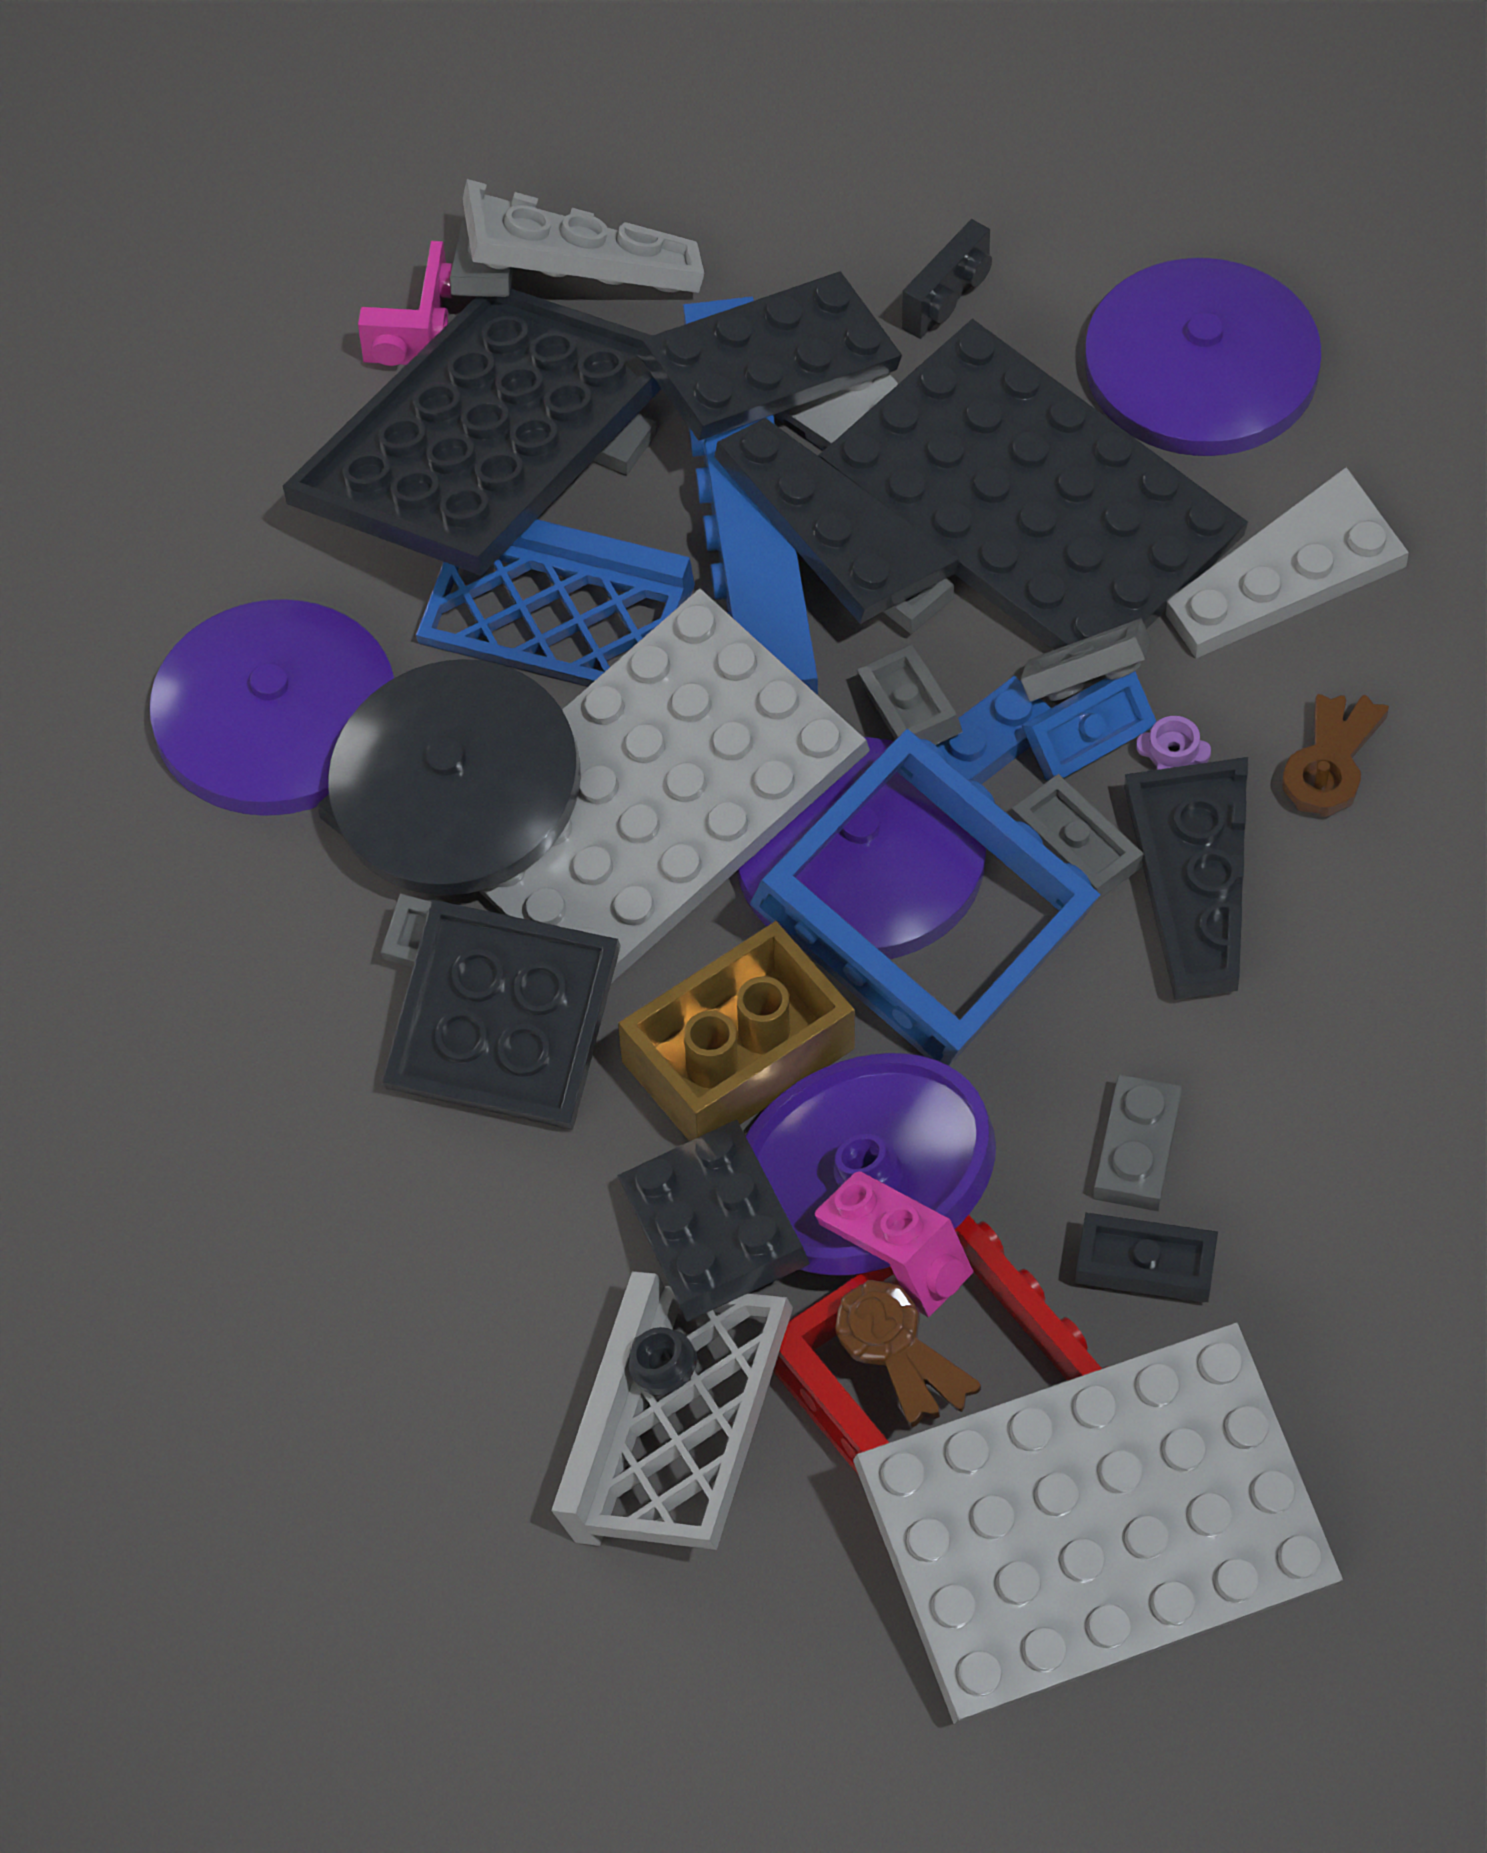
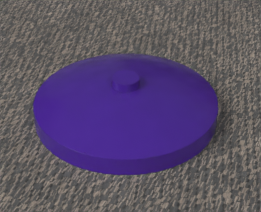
(1202, 356)
(259, 701)
(892, 872)
(882, 1116)

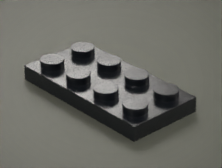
(769, 355)

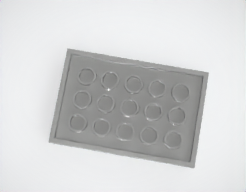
(686, 772)
(1096, 1521)

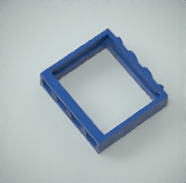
(865, 968)

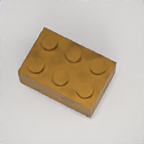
(737, 1033)

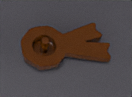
(1324, 774)
(881, 1328)

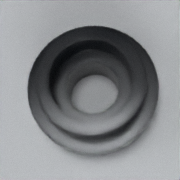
(652, 1350)

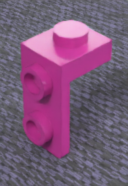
(400, 334)
(903, 1233)

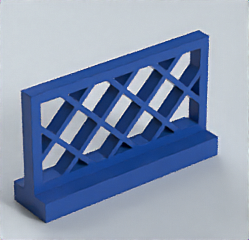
(582, 560)

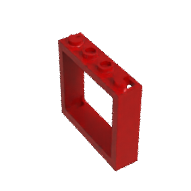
(838, 1412)

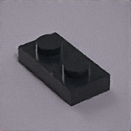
(946, 278)
(1146, 1257)

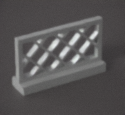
(619, 1415)

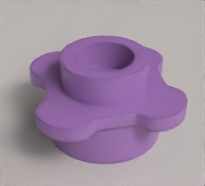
(1178, 733)

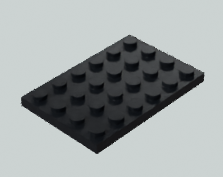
(480, 430)
(1034, 491)

